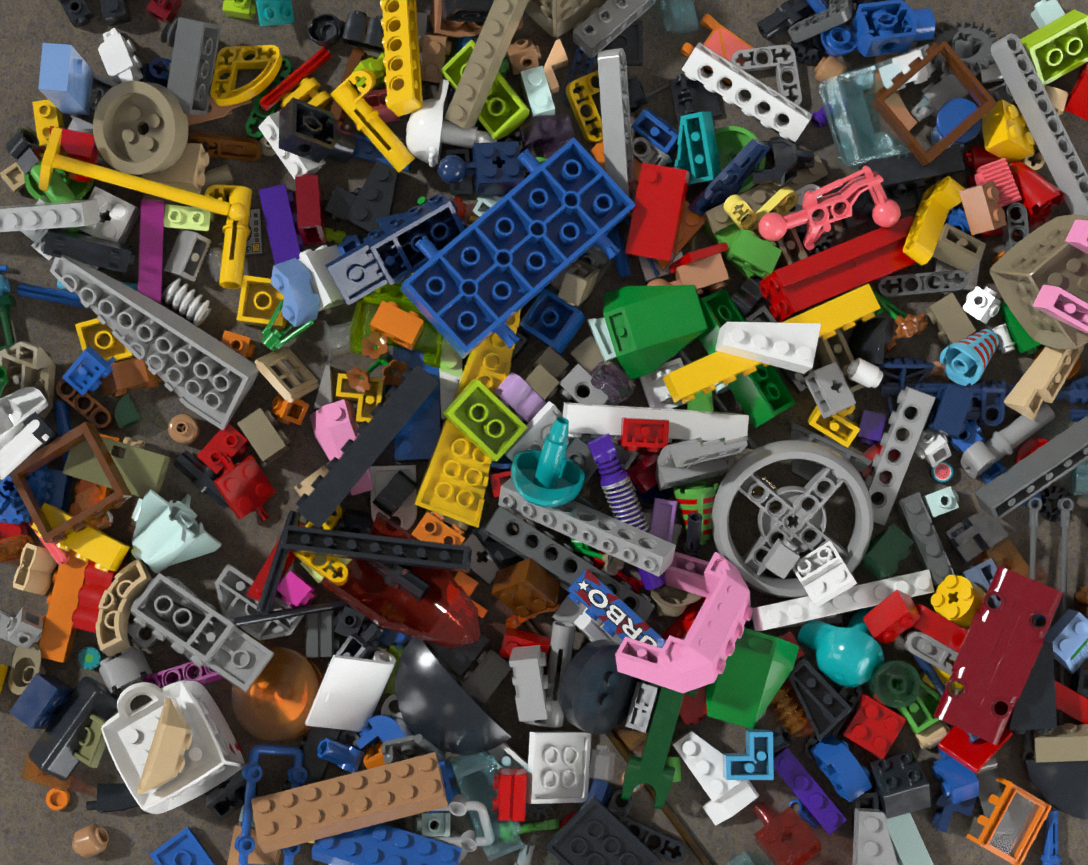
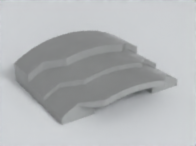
(695, 460)

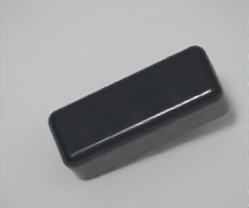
(61, 738)

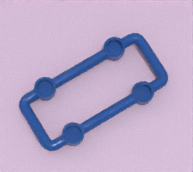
(252, 773)

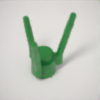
(275, 338)

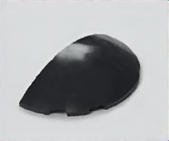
(441, 706)
(1062, 784)

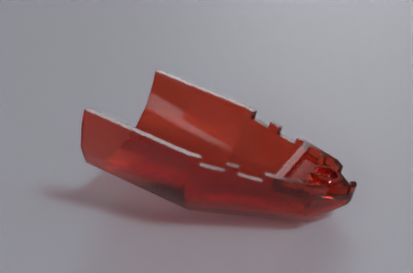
(442, 617)

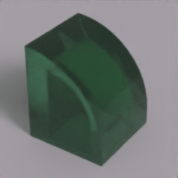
(127, 412)

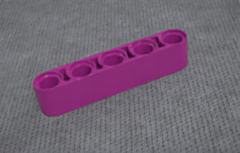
(151, 248)
(184, 672)

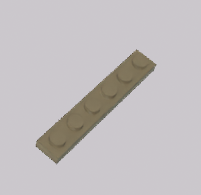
(759, 195)

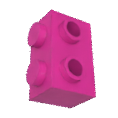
(296, 590)

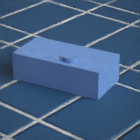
(66, 79)

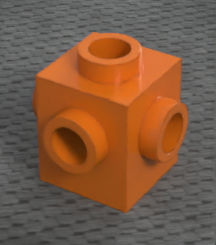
(289, 412)

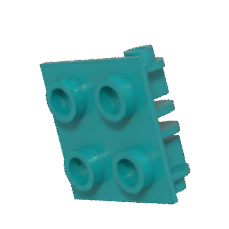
(275, 12)

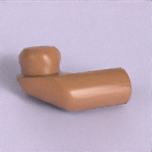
(938, 371)

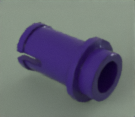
(819, 118)

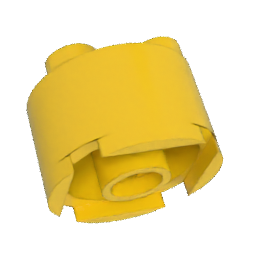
(958, 600)

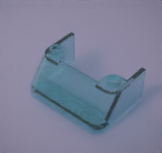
(850, 117)
(475, 780)

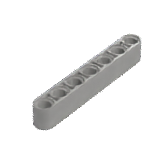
(616, 119)

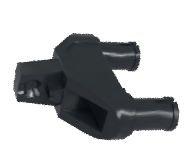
(785, 162)

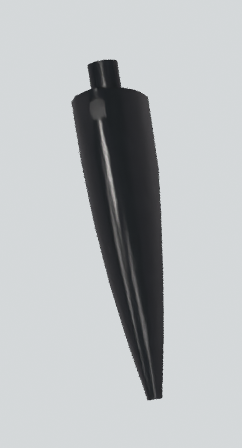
(112, 798)

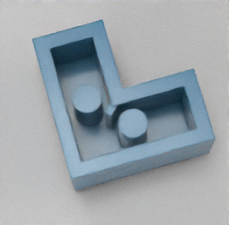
(756, 762)

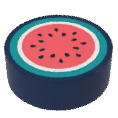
(942, 472)

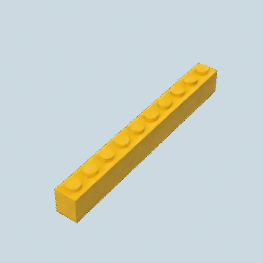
(723, 367)

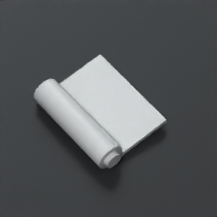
(350, 691)

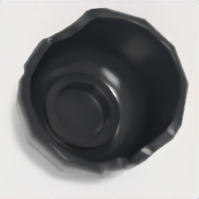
(332, 30)

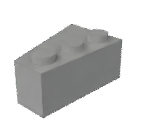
(530, 683)
(872, 839)

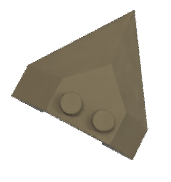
(29, 367)

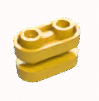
(306, 89)

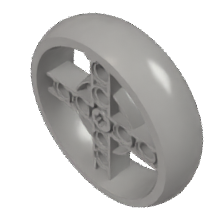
(743, 478)

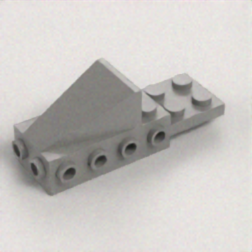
(200, 632)

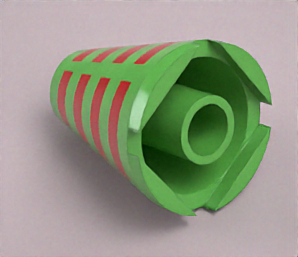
(697, 498)

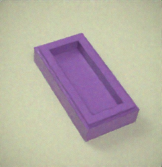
(663, 519)

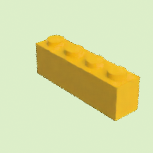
(88, 543)

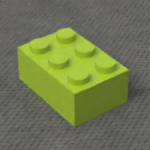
(1058, 46)
(484, 420)

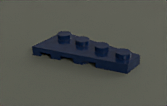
(730, 178)

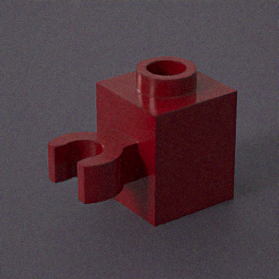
(164, 9)

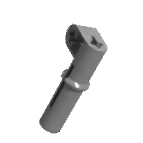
(983, 455)
(561, 638)

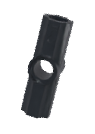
(784, 17)
(200, 476)
(402, 578)

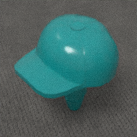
(546, 474)
(843, 653)

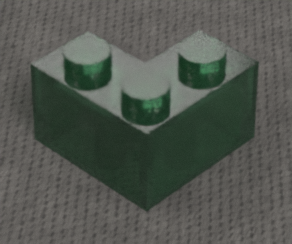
(886, 551)

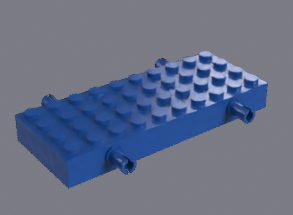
(517, 247)

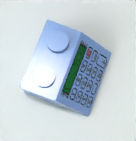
(1069, 640)

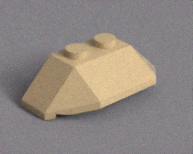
(167, 748)

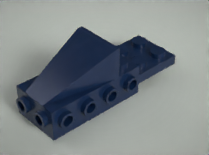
(391, 250)

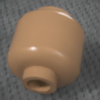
(828, 68)
(188, 435)
(90, 840)

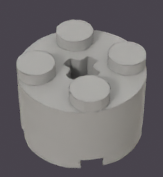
(124, 670)

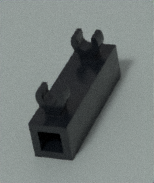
(89, 249)

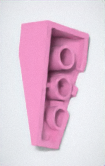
(332, 428)

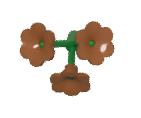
(377, 349)

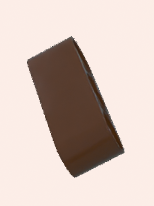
(93, 412)

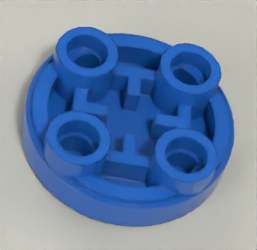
(951, 114)

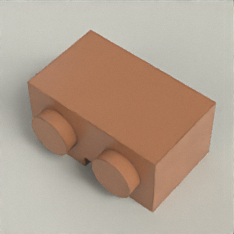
(982, 208)

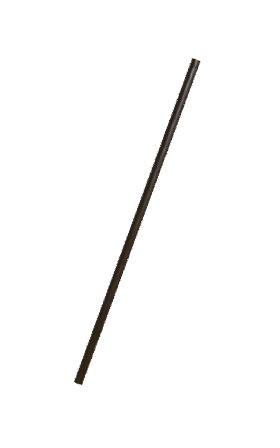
(625, 753)

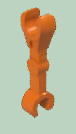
(515, 620)

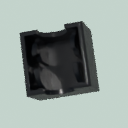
(900, 784)

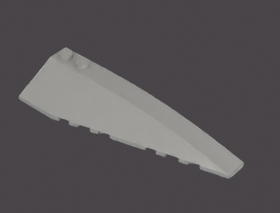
(190, 362)

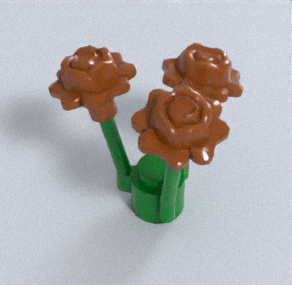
(906, 323)

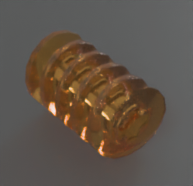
(788, 710)

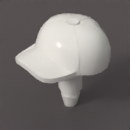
(429, 129)
(16, 409)

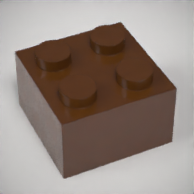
(526, 588)

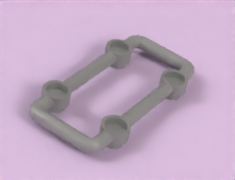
(469, 840)

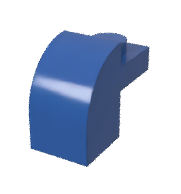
(384, 728)

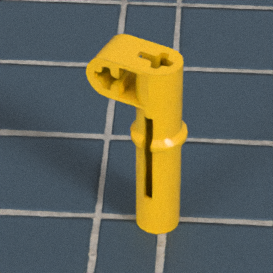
(368, 119)
(232, 270)

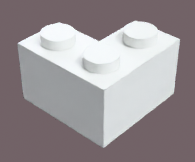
(901, 63)

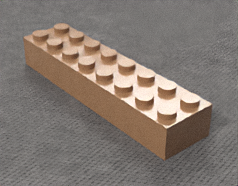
(349, 802)

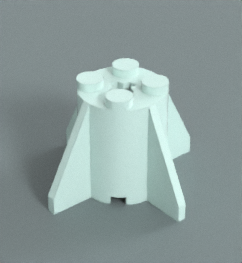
(169, 533)

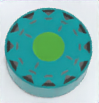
(89, 658)

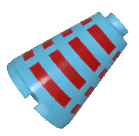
(969, 357)

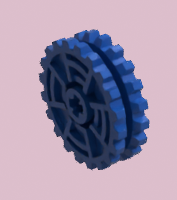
(11, 504)

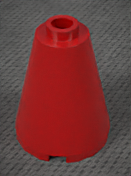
(1036, 192)

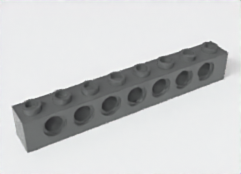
(497, 530)

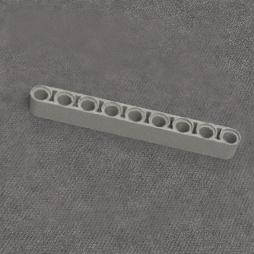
(1043, 122)

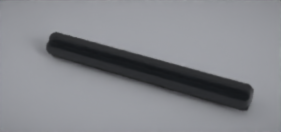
(276, 570)

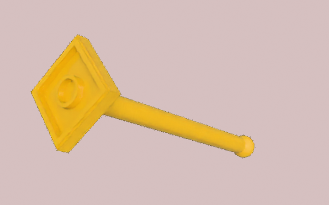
(53, 160)

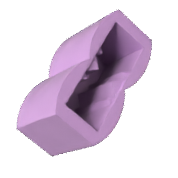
(519, 397)

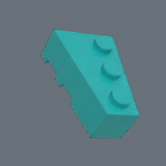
(698, 148)

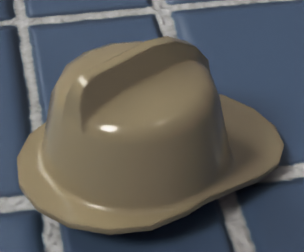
(672, 601)
(24, 667)

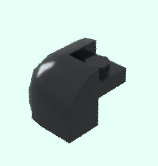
(975, 535)

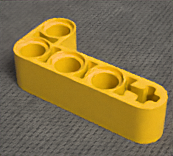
(931, 219)

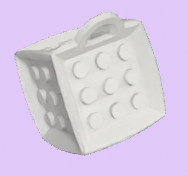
(206, 761)

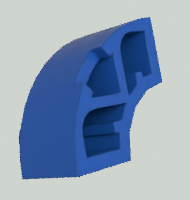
(841, 768)

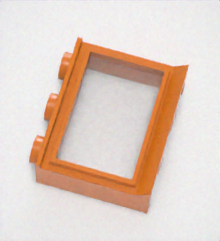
(1012, 823)

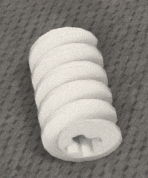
(186, 302)

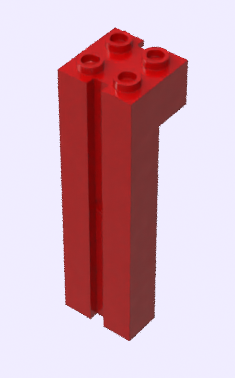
(837, 270)

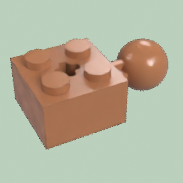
(706, 274)

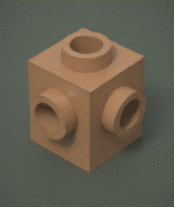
(523, 55)

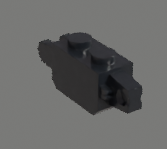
(362, 644)

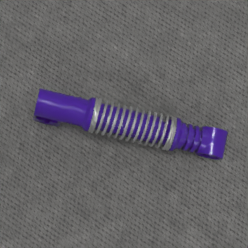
(621, 496)

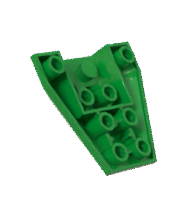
(652, 324)
(750, 678)

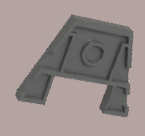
(580, 453)

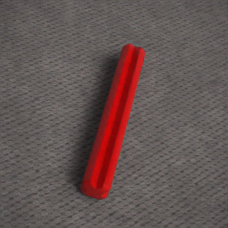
(295, 78)

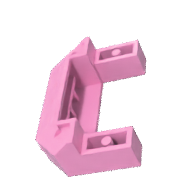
(710, 640)

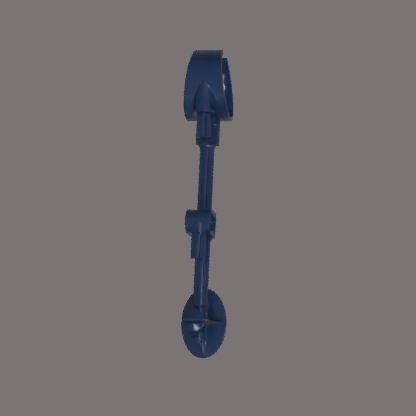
(988, 393)

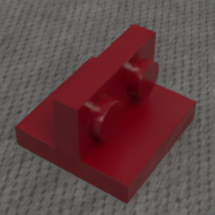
(643, 469)

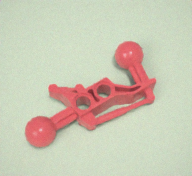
(884, 213)

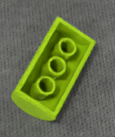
(503, 107)

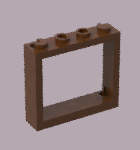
(964, 76)
(54, 450)

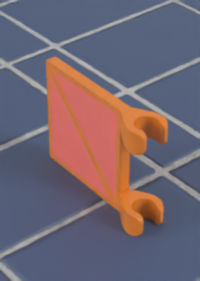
(720, 41)

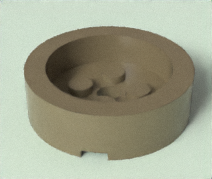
(119, 130)

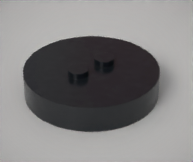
(594, 691)

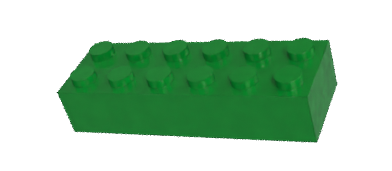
(759, 393)

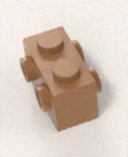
(434, 56)

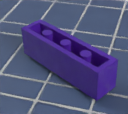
(281, 223)
(807, 790)

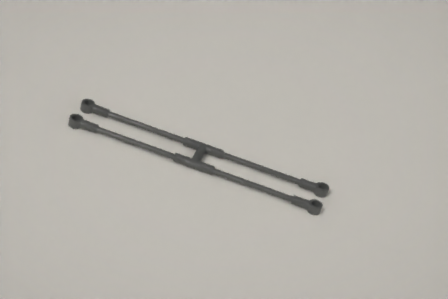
(1065, 524)

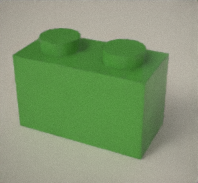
(753, 253)

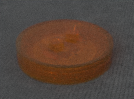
(279, 697)

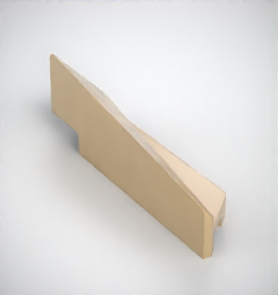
(1042, 380)

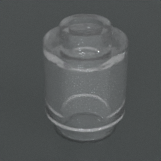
(214, 262)

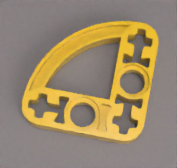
(265, 57)

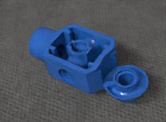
(880, 29)

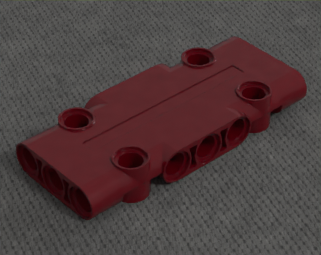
(998, 655)

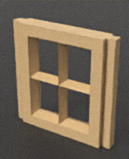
(299, 389)

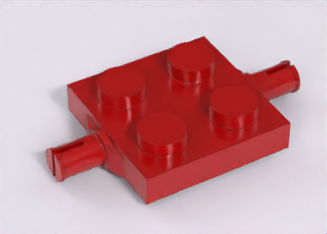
(244, 487)

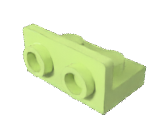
(187, 218)

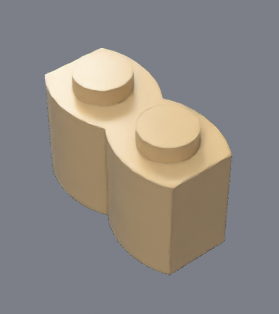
(34, 570)

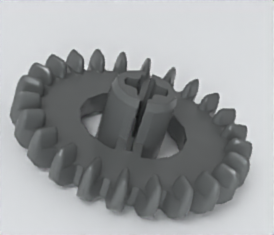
(964, 42)

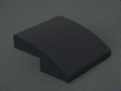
(869, 339)

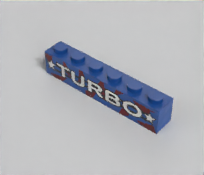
(613, 612)

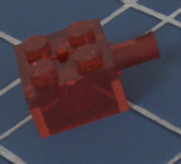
(782, 828)

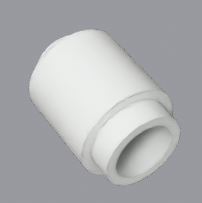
(864, 373)

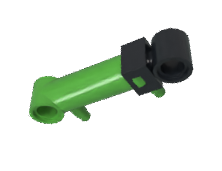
(29, 155)

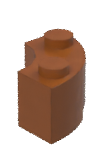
(128, 376)

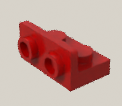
(644, 433)

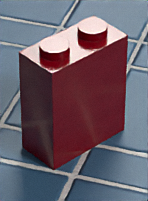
(310, 209)

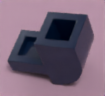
(942, 816)

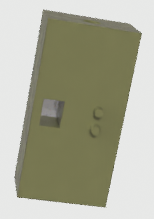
(138, 467)

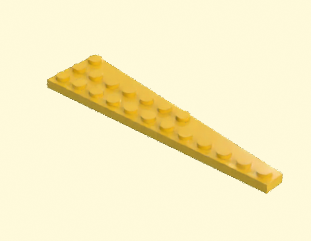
(458, 468)

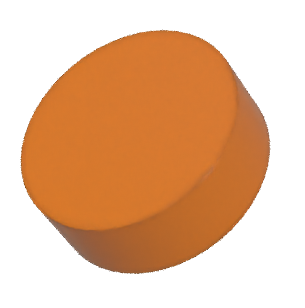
(57, 799)

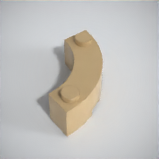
(116, 607)

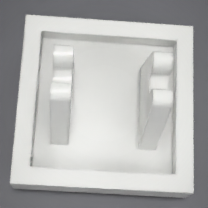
(656, 389)

